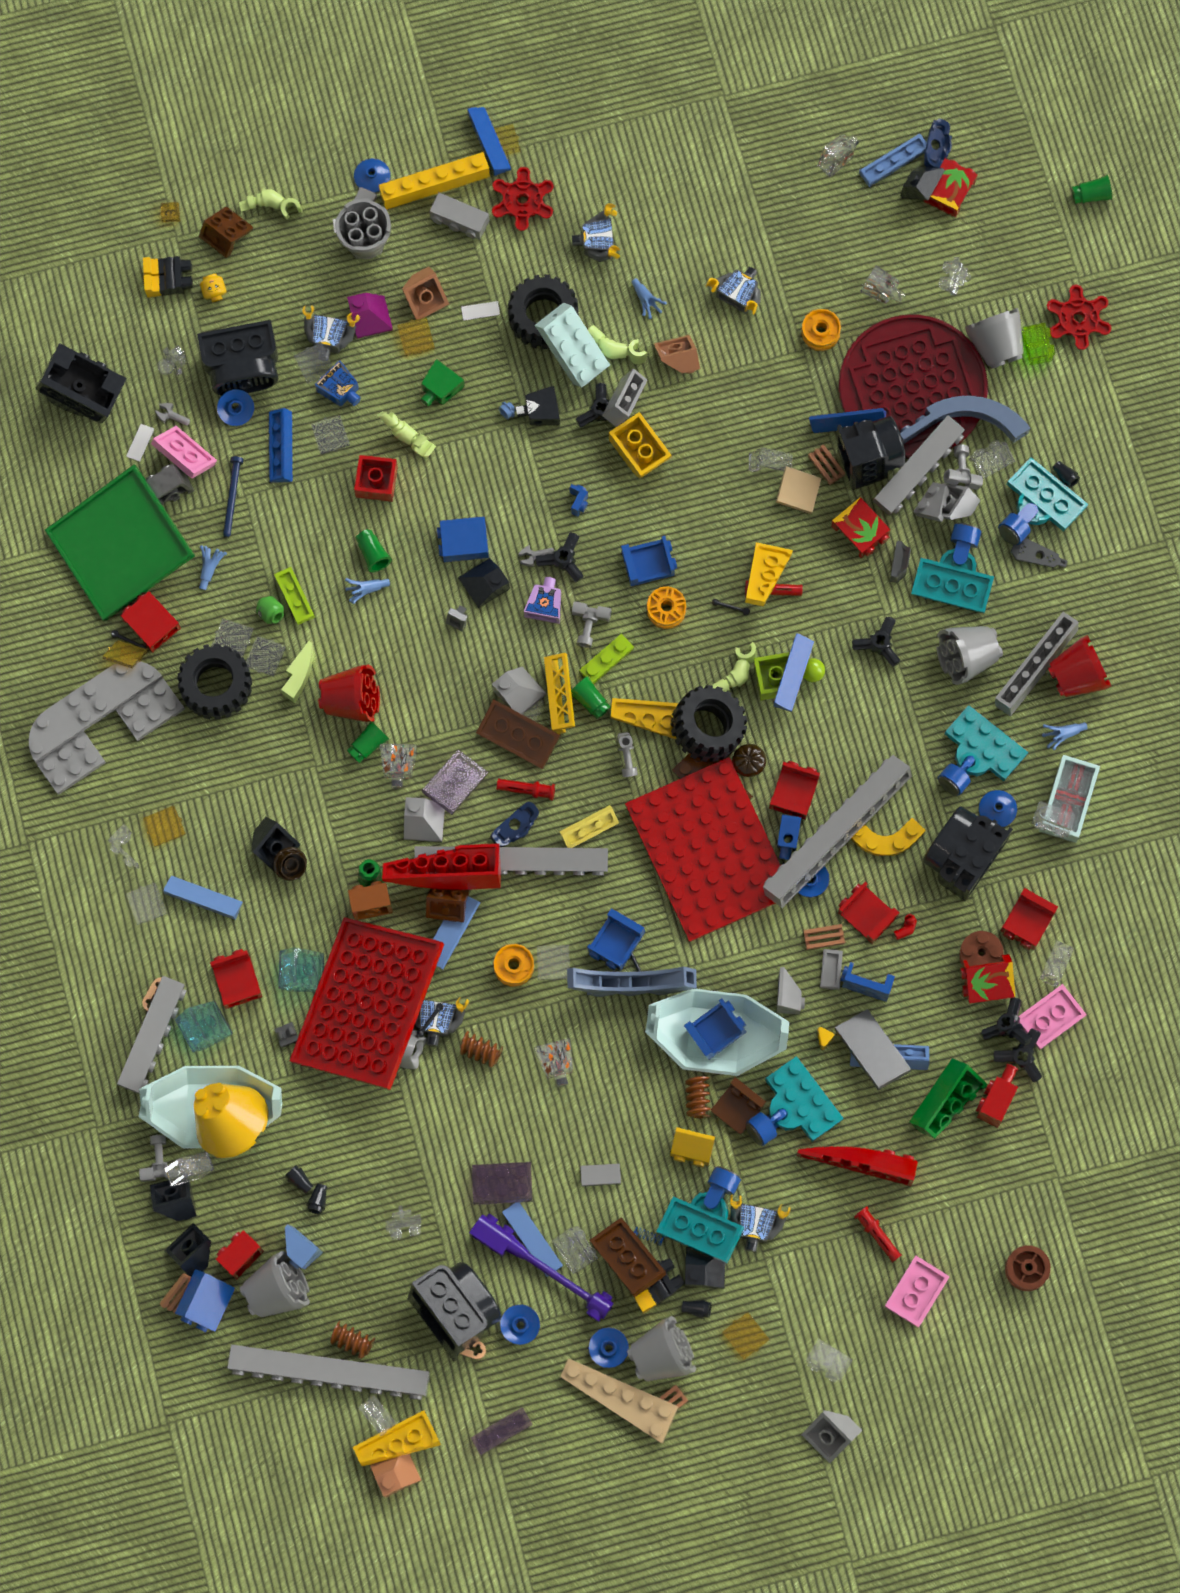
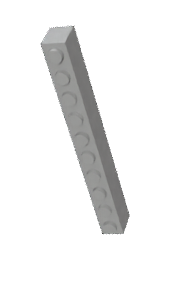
(837, 831)
(543, 859)
(328, 1371)

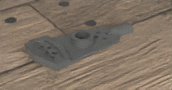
(1030, 551)

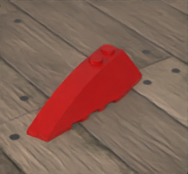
(456, 869)
(866, 1161)

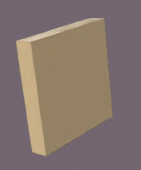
(798, 490)

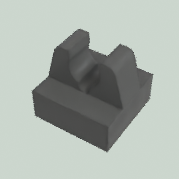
(457, 618)
(286, 1034)

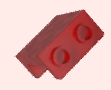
(150, 621)

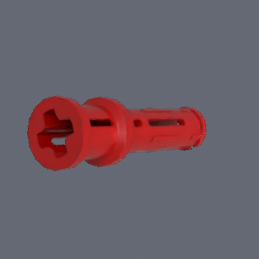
(788, 589)
(536, 789)
(872, 1226)

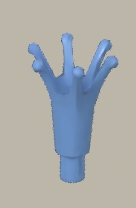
(646, 298)
(209, 565)
(365, 587)
(1063, 732)

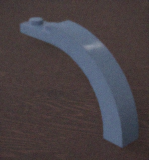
(969, 406)

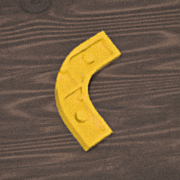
(889, 845)

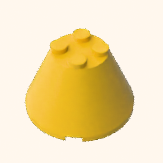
(229, 1118)

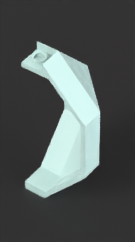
(764, 1037)
(170, 1100)

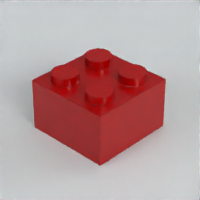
(376, 478)
(239, 1254)

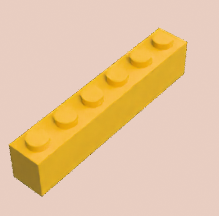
(434, 180)

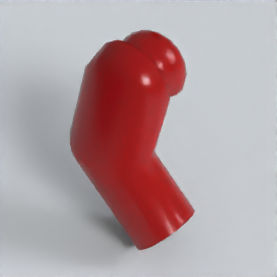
(908, 927)

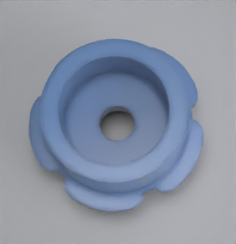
(507, 410)

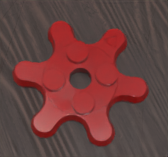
(522, 187)
(1078, 305)

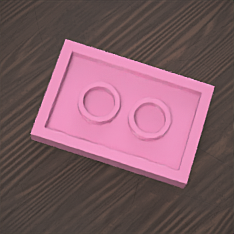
(183, 452)
(1052, 1015)
(917, 1291)

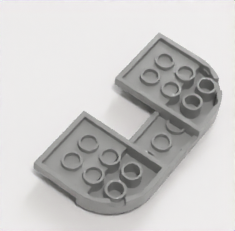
(58, 733)

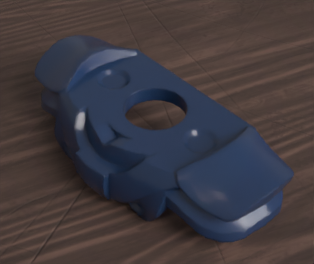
(940, 132)
(526, 815)

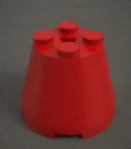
(1079, 670)
(351, 694)

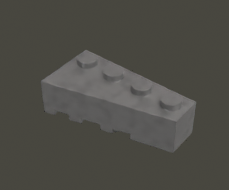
(169, 483)

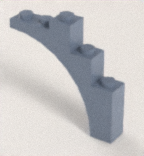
(632, 983)

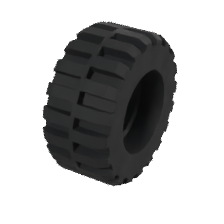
(531, 291)
(214, 705)
(721, 705)

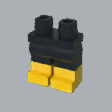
(166, 276)
(661, 1289)

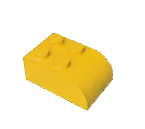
(639, 445)

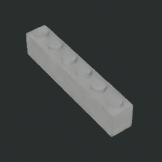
(918, 465)
(1036, 664)
(151, 1034)

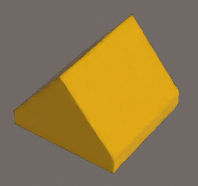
(824, 1037)

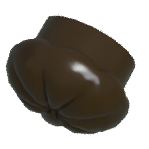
(749, 760)
(290, 863)

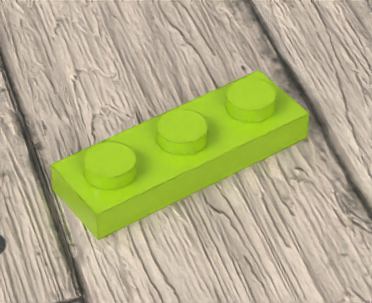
(294, 595)
(607, 658)

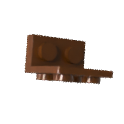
(224, 230)
(447, 904)
(738, 1106)

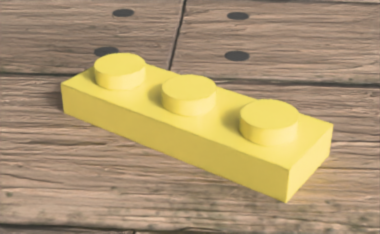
(589, 827)

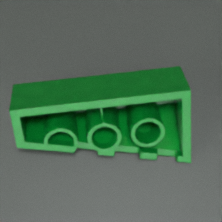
(947, 1097)

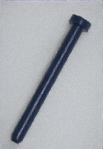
(236, 461)

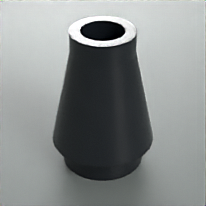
(1066, 474)
(299, 1179)
(317, 1201)
(697, 1308)

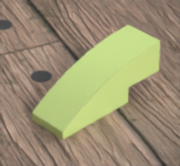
(298, 673)

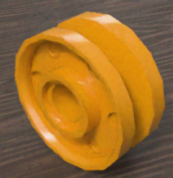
(824, 319)
(662, 618)
(510, 976)

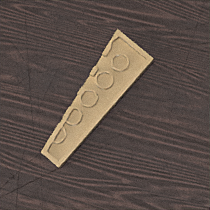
(632, 1404)

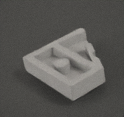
(933, 502)

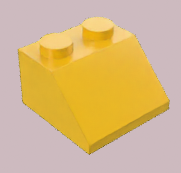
(692, 1147)

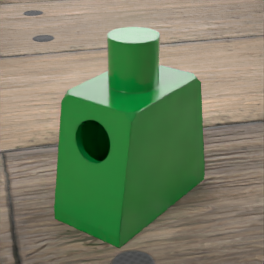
(440, 384)

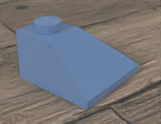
(300, 1249)

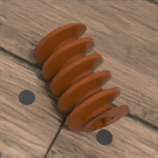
(480, 1049)
(697, 1097)
(351, 1340)

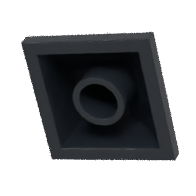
(921, 183)
(484, 582)
(269, 840)
(173, 1201)
(191, 1250)
(703, 1270)

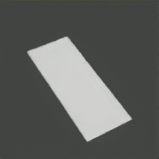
(480, 310)
(140, 442)

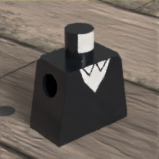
(540, 408)

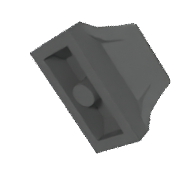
(900, 562)

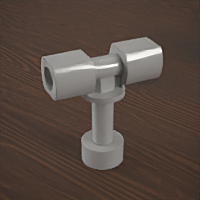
(962, 474)
(591, 616)
(626, 742)
(158, 1168)

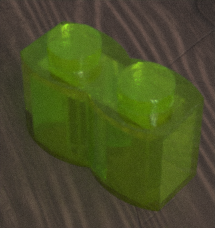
(1037, 343)

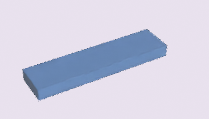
(893, 160)
(531, 1236)

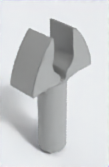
(171, 415)
(530, 562)

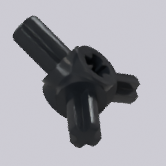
(600, 402)
(567, 565)
(884, 635)
(1009, 1025)
(1028, 1064)

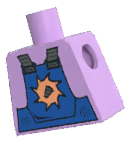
(544, 602)

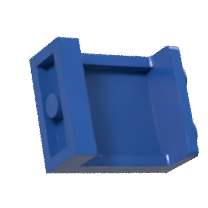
(648, 561)
(616, 940)
(866, 986)
(716, 1029)

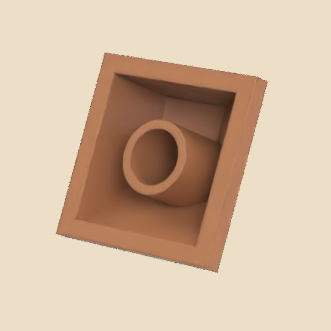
(424, 293)
(679, 354)
(395, 1474)

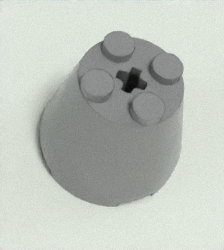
(360, 220)
(998, 338)
(967, 651)
(276, 1287)
(662, 1352)

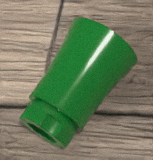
(1092, 190)
(372, 551)
(590, 698)
(367, 742)
(366, 879)

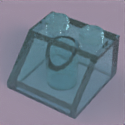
(300, 969)
(203, 1026)

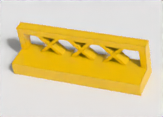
(555, 692)

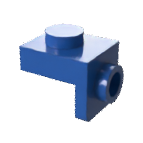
(580, 502)

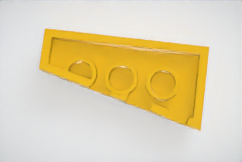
(765, 571)
(645, 714)
(402, 1439)

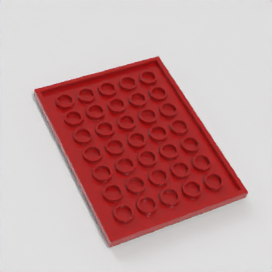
(706, 848)
(367, 1003)

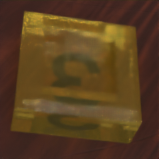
(170, 212)

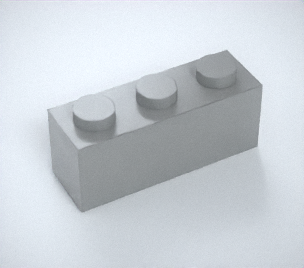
(459, 216)
(624, 397)

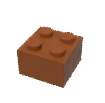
(370, 901)

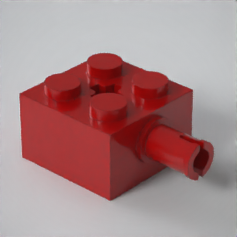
(998, 1097)

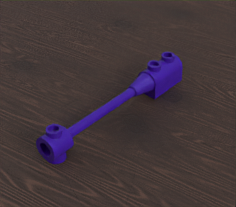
(502, 1241)

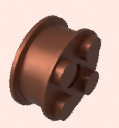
(981, 942)
(1024, 1279)

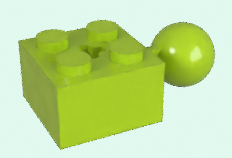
(775, 664)

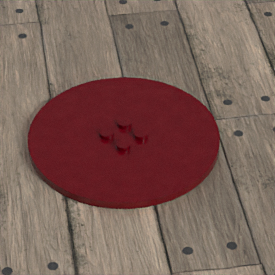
(909, 366)

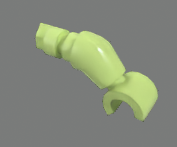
(271, 199)
(617, 350)
(407, 434)
(740, 672)

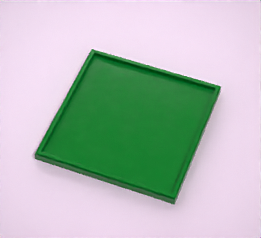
(119, 542)

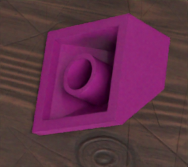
(372, 313)

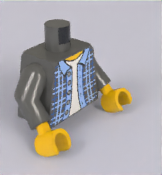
(598, 236)
(738, 289)
(331, 332)
(444, 1022)
(758, 1222)

